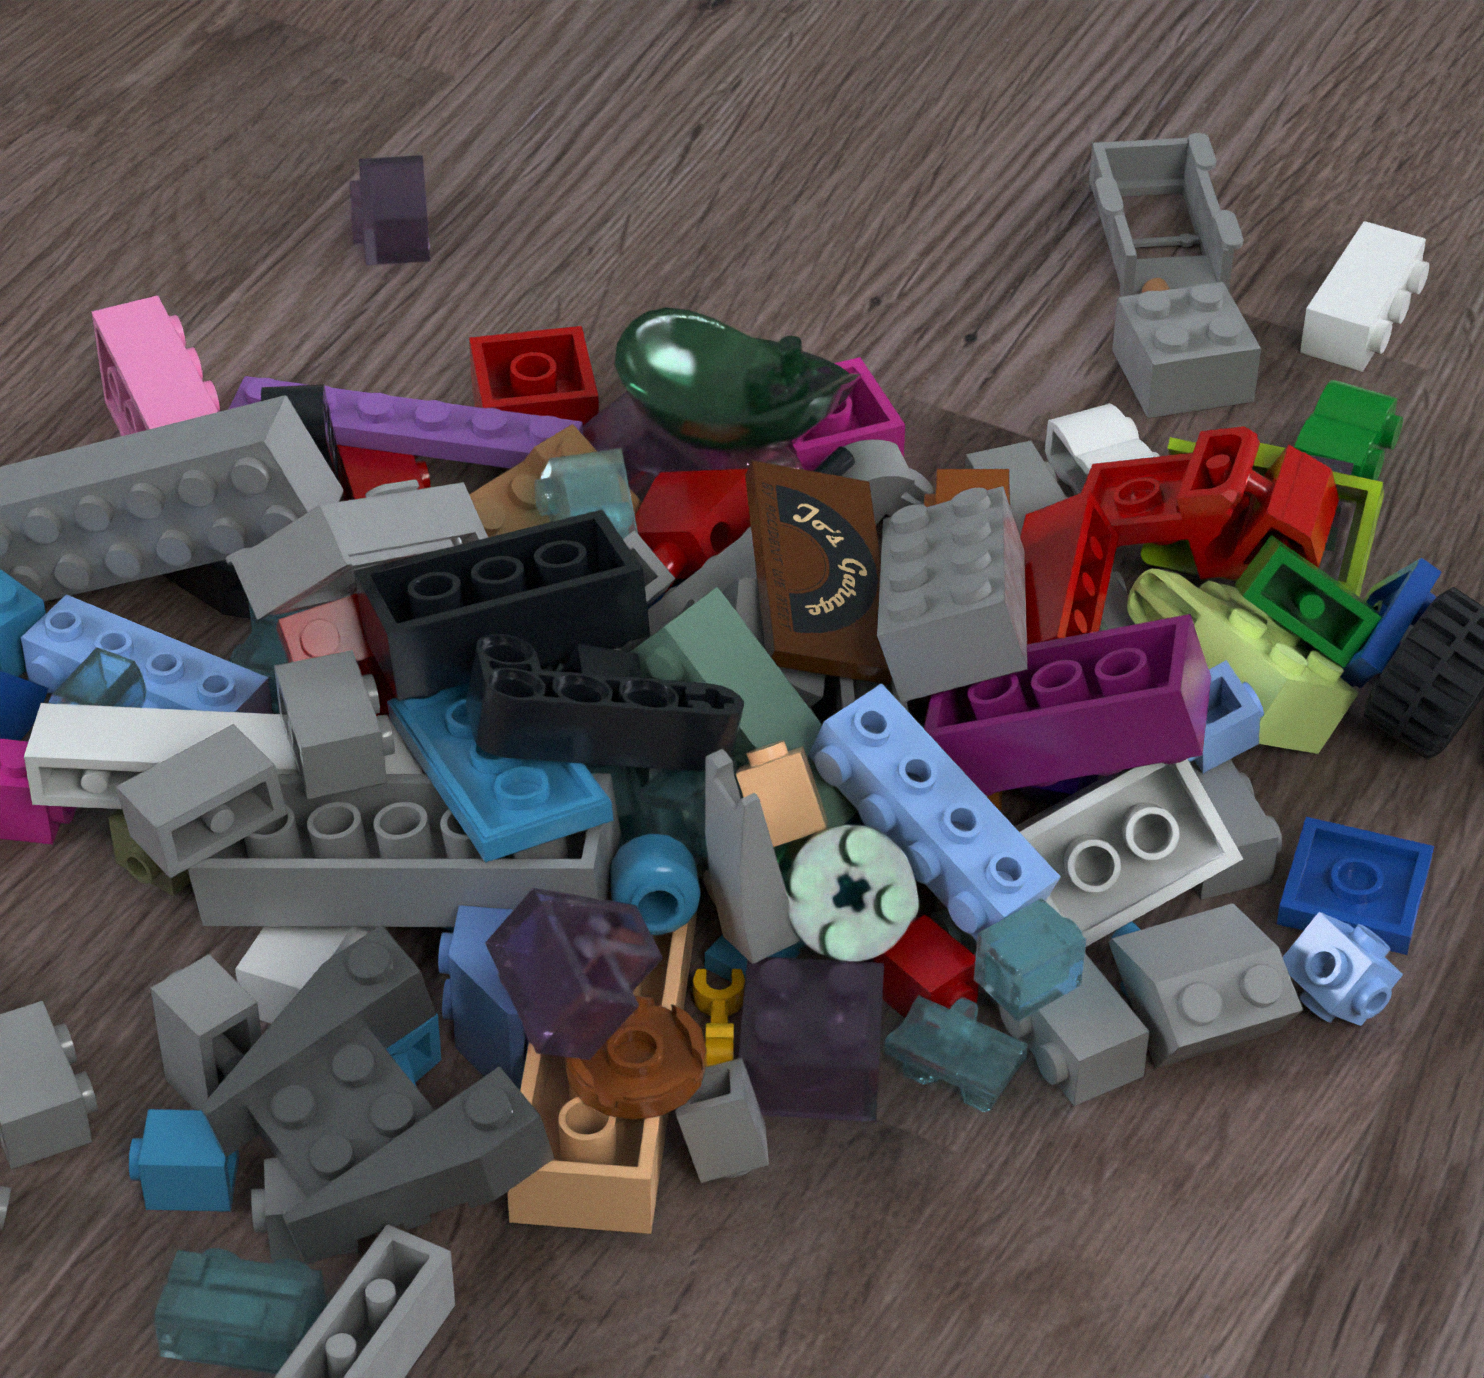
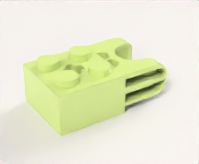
(1296, 686)

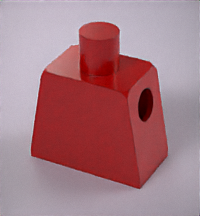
(693, 517)

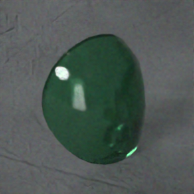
(724, 386)

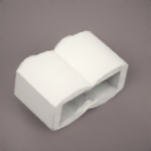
(1091, 438)

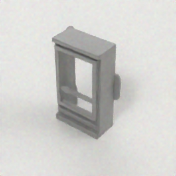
(1160, 169)
(318, 553)

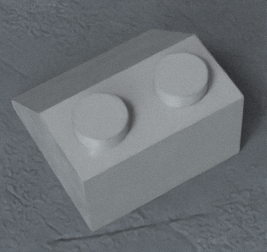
(1205, 983)

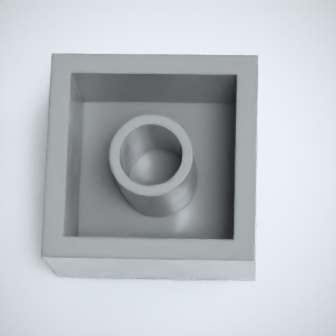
(1186, 349)

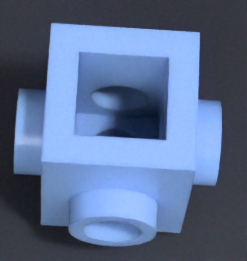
(1341, 970)

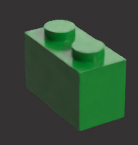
(1307, 601)

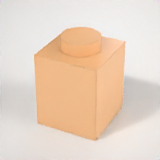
(784, 790)

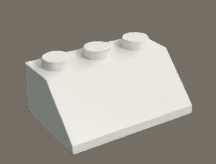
(1129, 845)

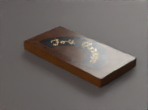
(817, 571)

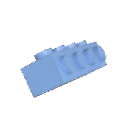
(172, 670)
(930, 811)

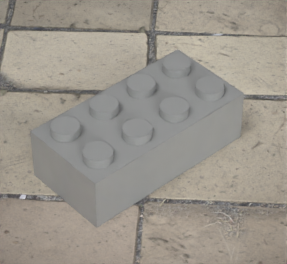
(952, 594)

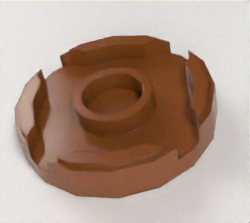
(645, 1066)

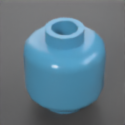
(658, 879)

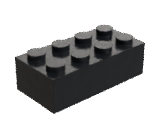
(537, 583)

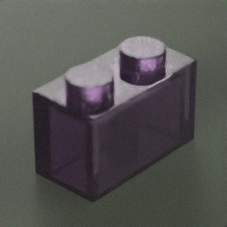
(391, 210)

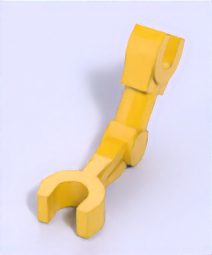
(719, 1005)

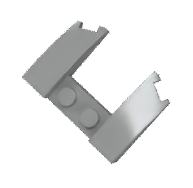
(740, 865)

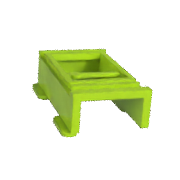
(1361, 491)

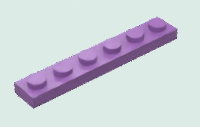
(425, 426)

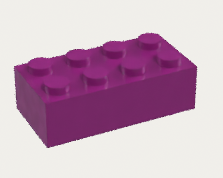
(1080, 708)

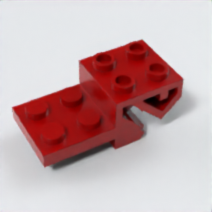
(1219, 501)

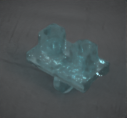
(957, 1049)

